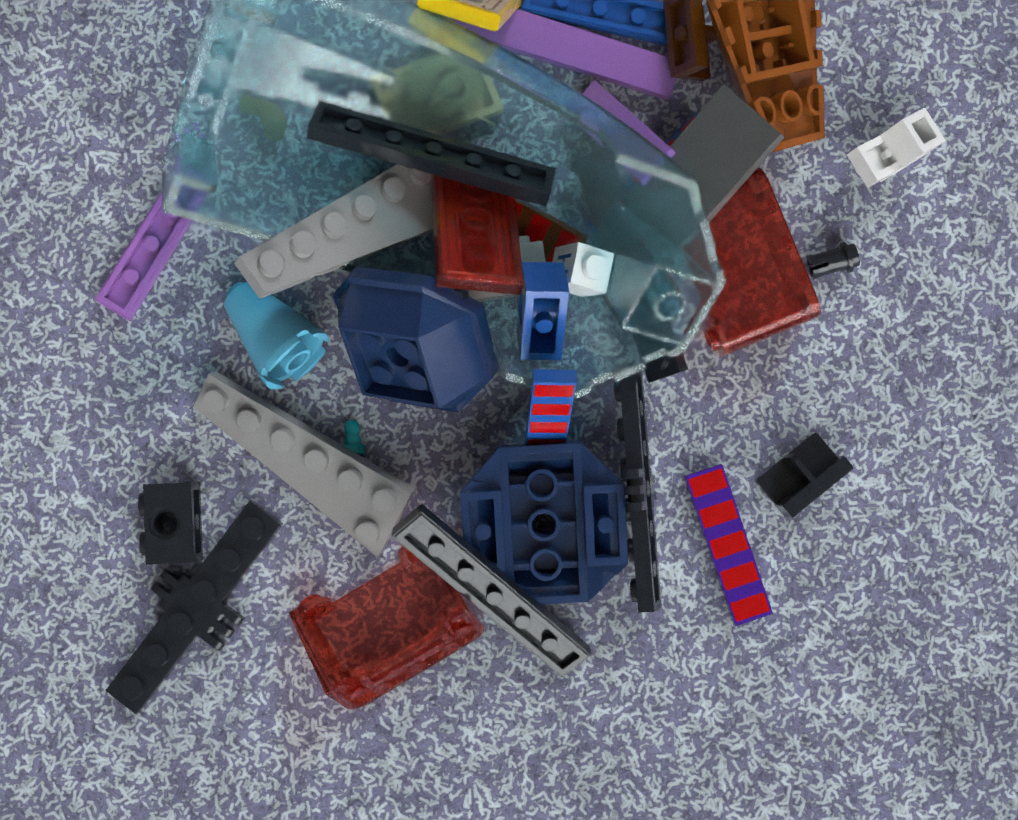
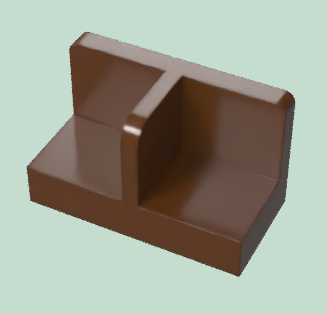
(687, 39)

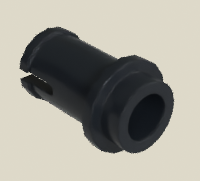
(834, 260)

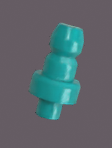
(352, 439)

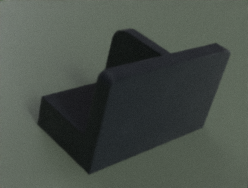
(803, 475)

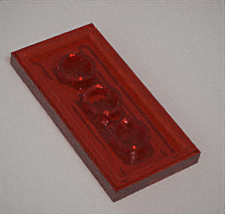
(475, 238)

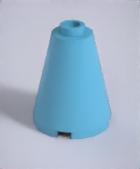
(274, 335)

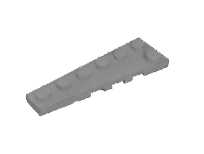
(352, 228)
(330, 476)

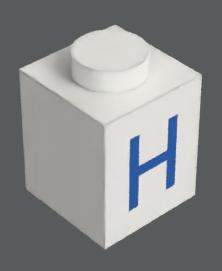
(585, 268)

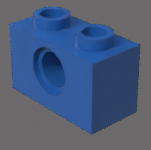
(542, 311)

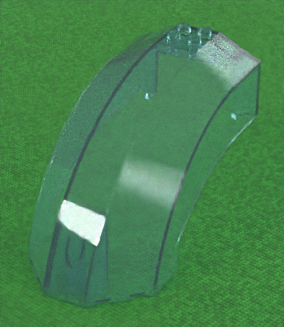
(247, 166)

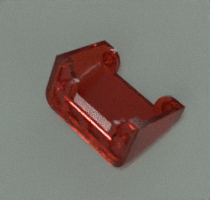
(763, 271)
(384, 631)

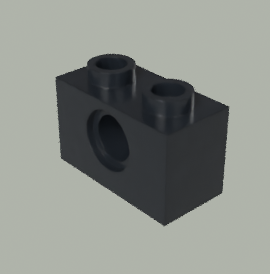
(186, 541)

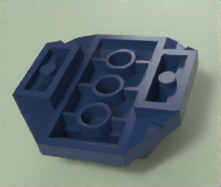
(414, 339)
(573, 487)

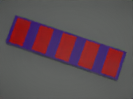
(728, 544)

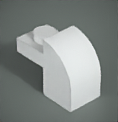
(896, 148)

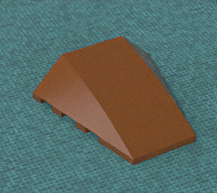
(774, 62)

